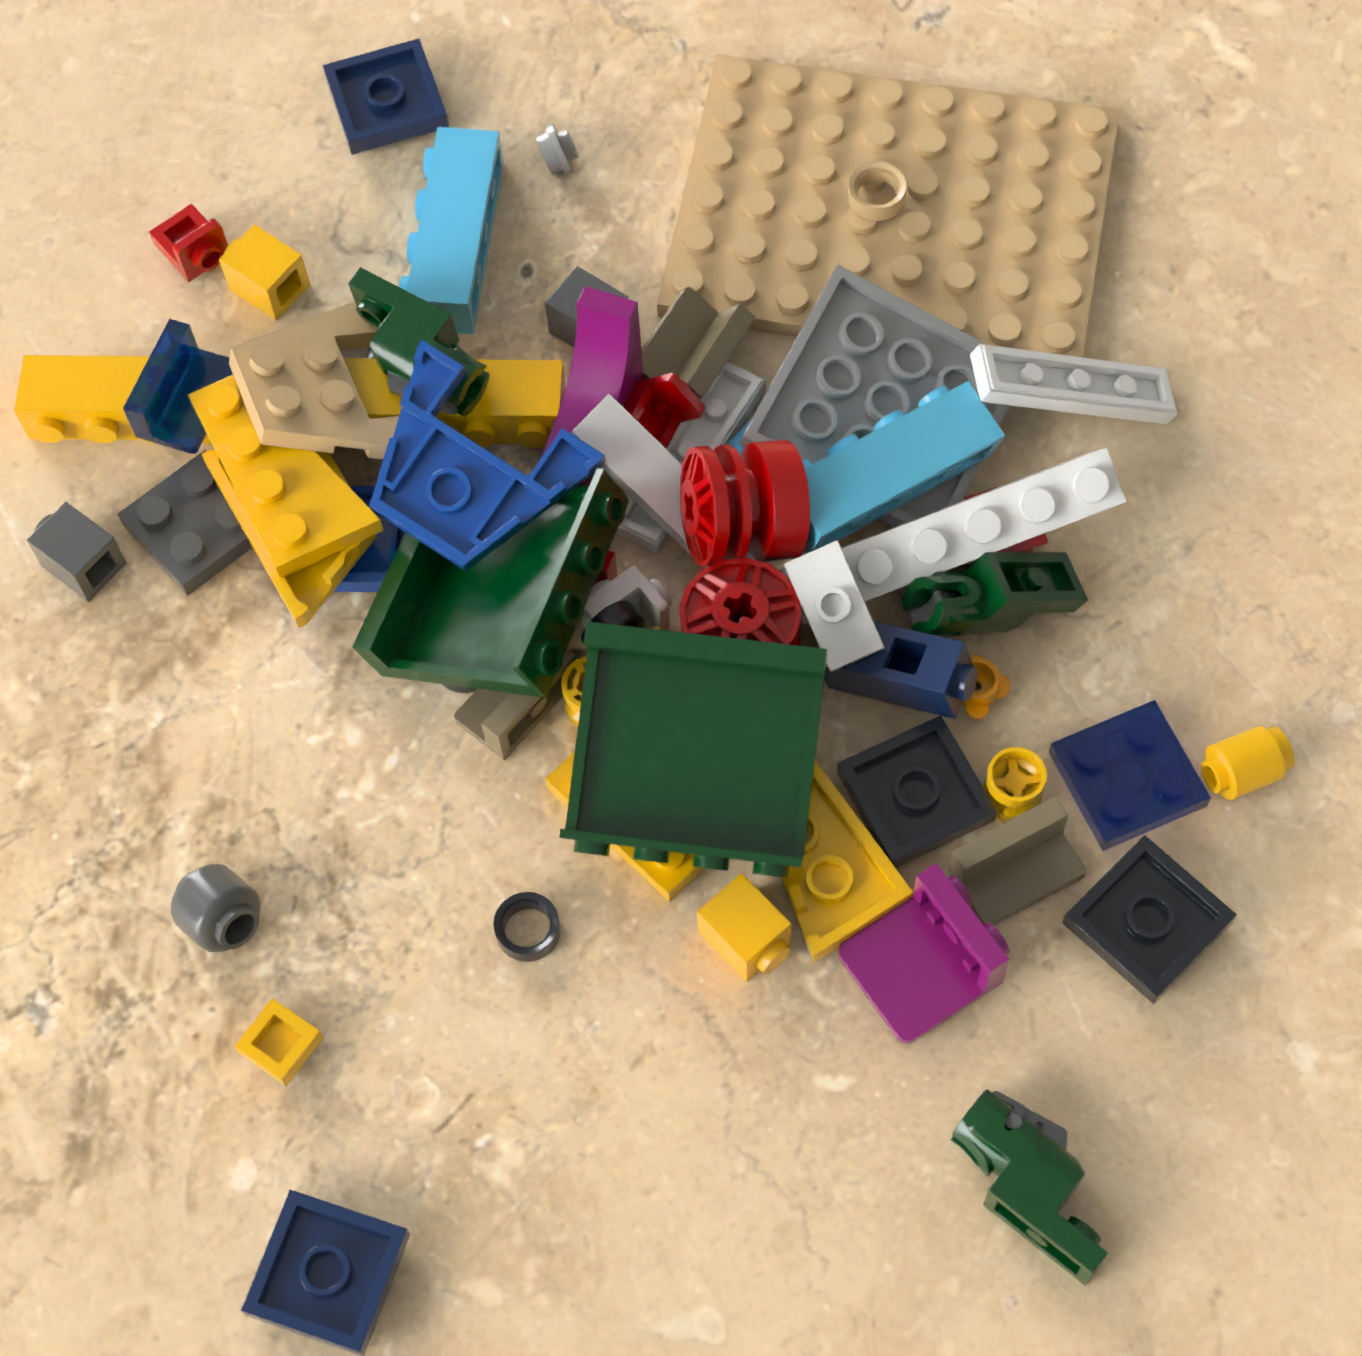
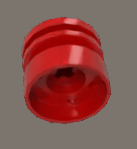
(744, 502)
(742, 602)

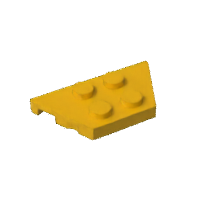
(309, 586)

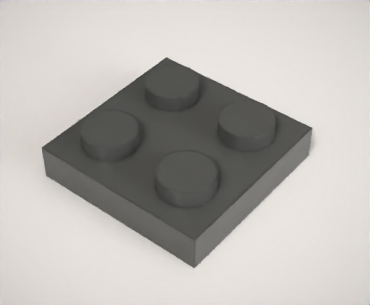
(187, 526)

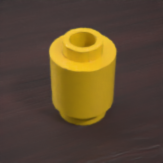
(1247, 761)

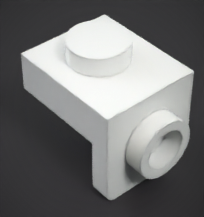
(645, 596)

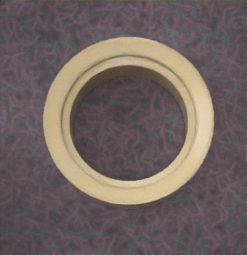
(877, 172)

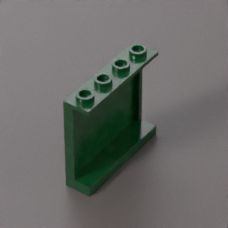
(507, 614)
(695, 748)

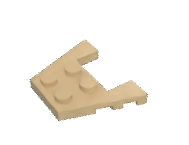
(302, 387)

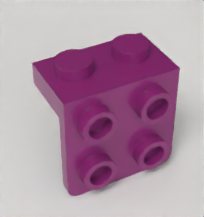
(926, 957)

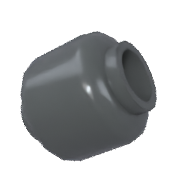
(216, 908)

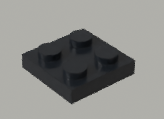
(916, 791)
(1149, 919)

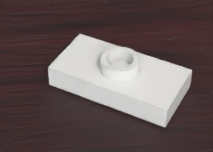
(834, 606)

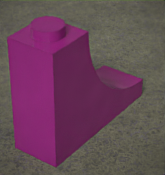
(603, 360)

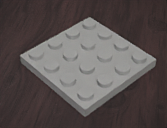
(857, 364)

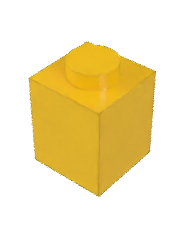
(264, 271)
(745, 928)

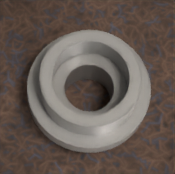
(557, 149)

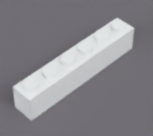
(983, 524)

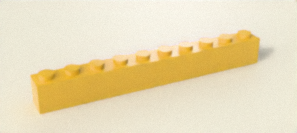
(87, 395)

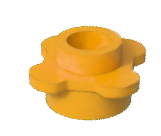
(992, 687)

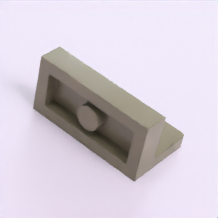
(694, 341)
(505, 718)
(1017, 863)

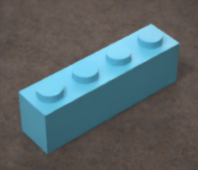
(455, 222)
(897, 462)

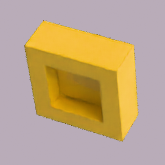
(279, 1042)

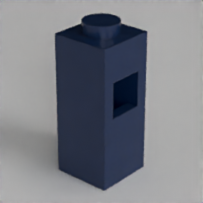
(911, 672)

